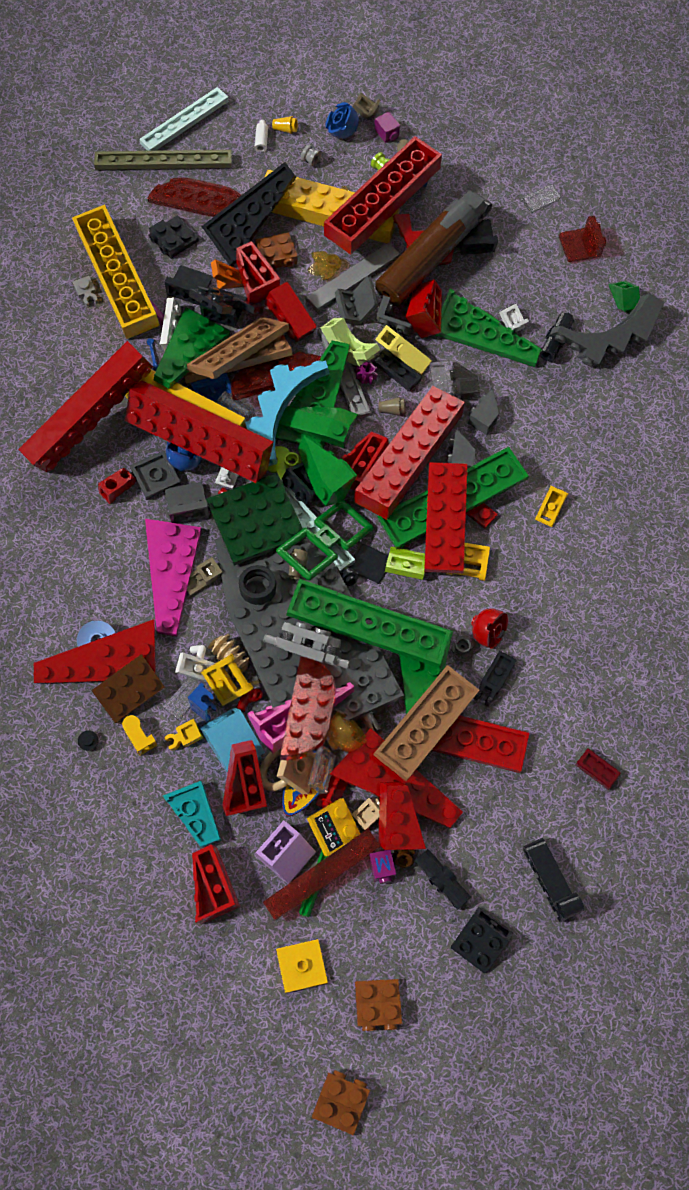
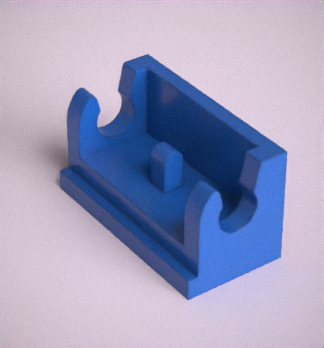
(212, 388)
(200, 703)

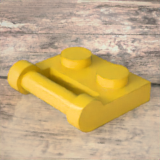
(477, 556)
(222, 683)

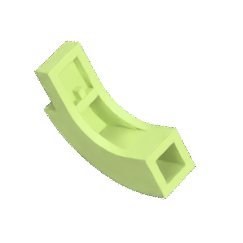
(359, 352)

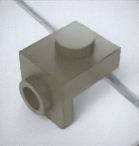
(365, 106)

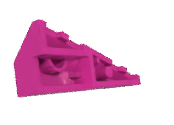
(272, 722)

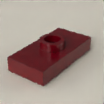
(598, 769)

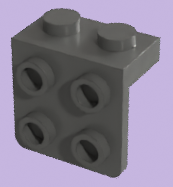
(357, 304)

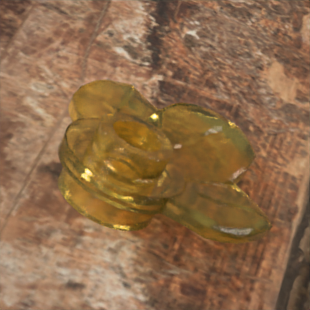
(322, 264)

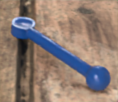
(150, 342)

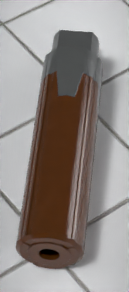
(432, 247)

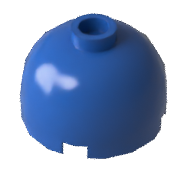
(343, 121)
(181, 458)

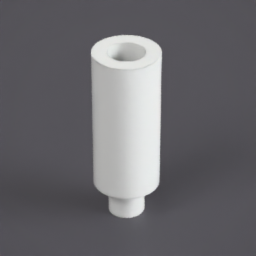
(261, 136)

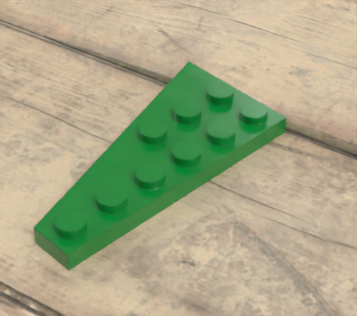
(480, 330)
(189, 341)
(322, 391)
(419, 676)

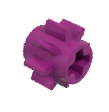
(366, 373)

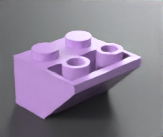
(285, 852)

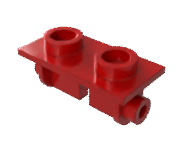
(334, 792)

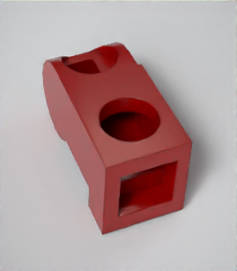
(116, 484)

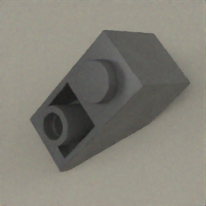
(485, 414)
(462, 450)

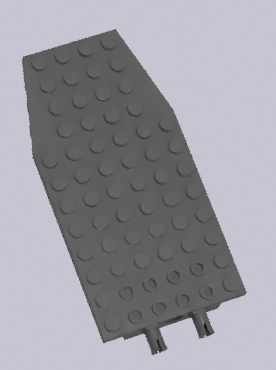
(278, 668)

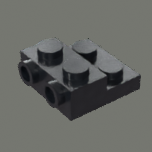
(172, 236)
(299, 482)

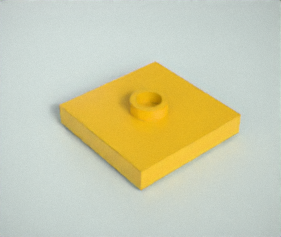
(301, 966)

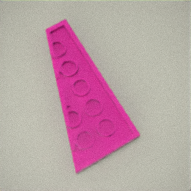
(171, 559)

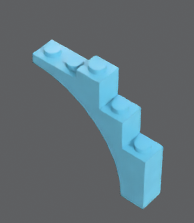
(273, 403)

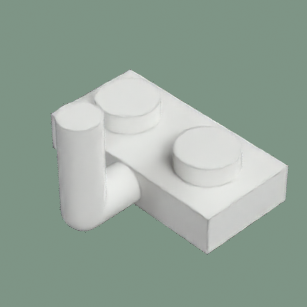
(191, 665)

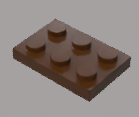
(128, 688)

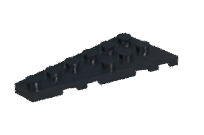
(247, 214)

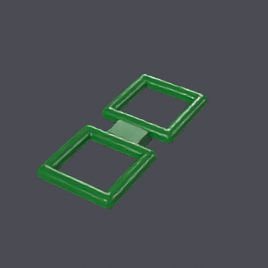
(324, 540)

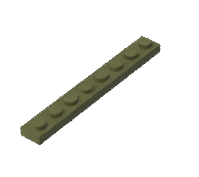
(162, 159)

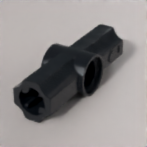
(551, 346)
(443, 879)

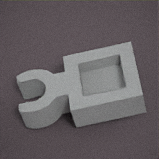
(86, 289)

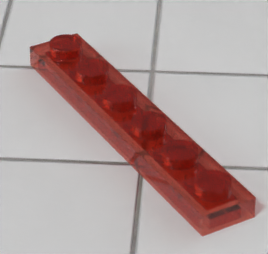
(321, 874)

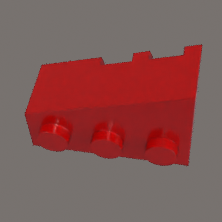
(255, 273)
(289, 309)
(425, 309)
(365, 455)
(243, 781)
(398, 819)
(213, 888)

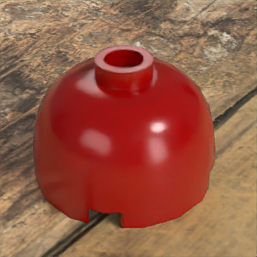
(489, 624)

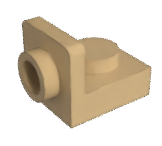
(368, 812)

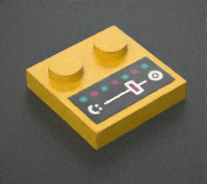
(333, 826)

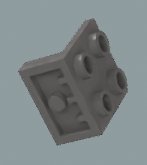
(385, 318)
(186, 502)

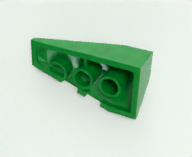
(322, 423)
(328, 475)

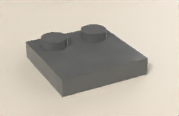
(155, 475)

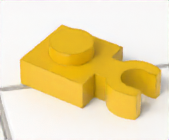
(186, 734)

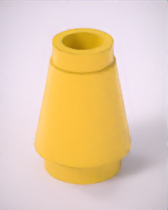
(285, 124)

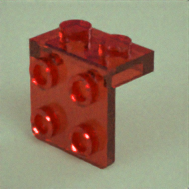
(583, 242)

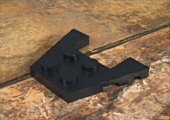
(223, 301)

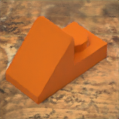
(225, 275)

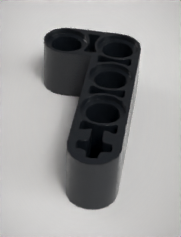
(552, 880)

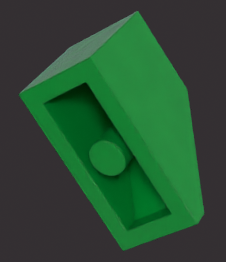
(625, 295)

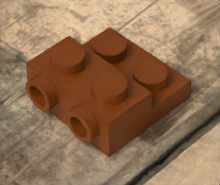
(277, 250)
(378, 1004)
(341, 1102)

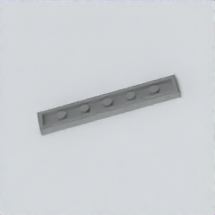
(353, 276)
(350, 387)

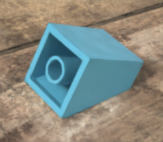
(228, 730)

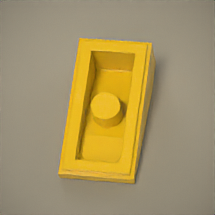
(551, 506)

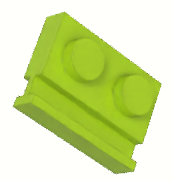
(406, 563)

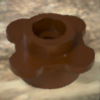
(404, 861)

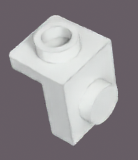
(513, 318)

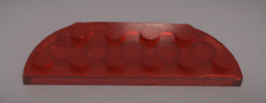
(193, 196)
(258, 379)
(309, 710)

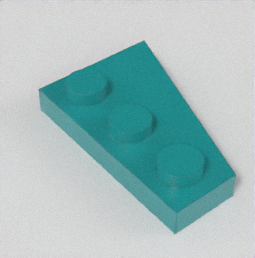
(195, 812)

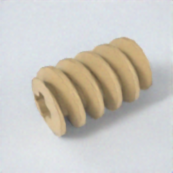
(222, 648)

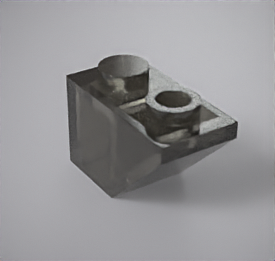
(465, 383)

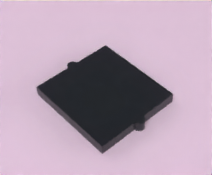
(370, 563)

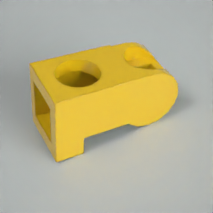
(133, 730)

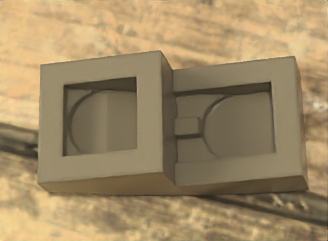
(203, 576)

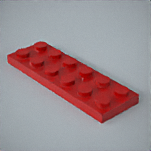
(446, 518)
(484, 743)

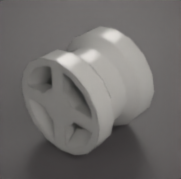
(311, 155)

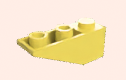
(403, 350)

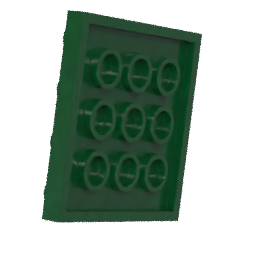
(254, 518)

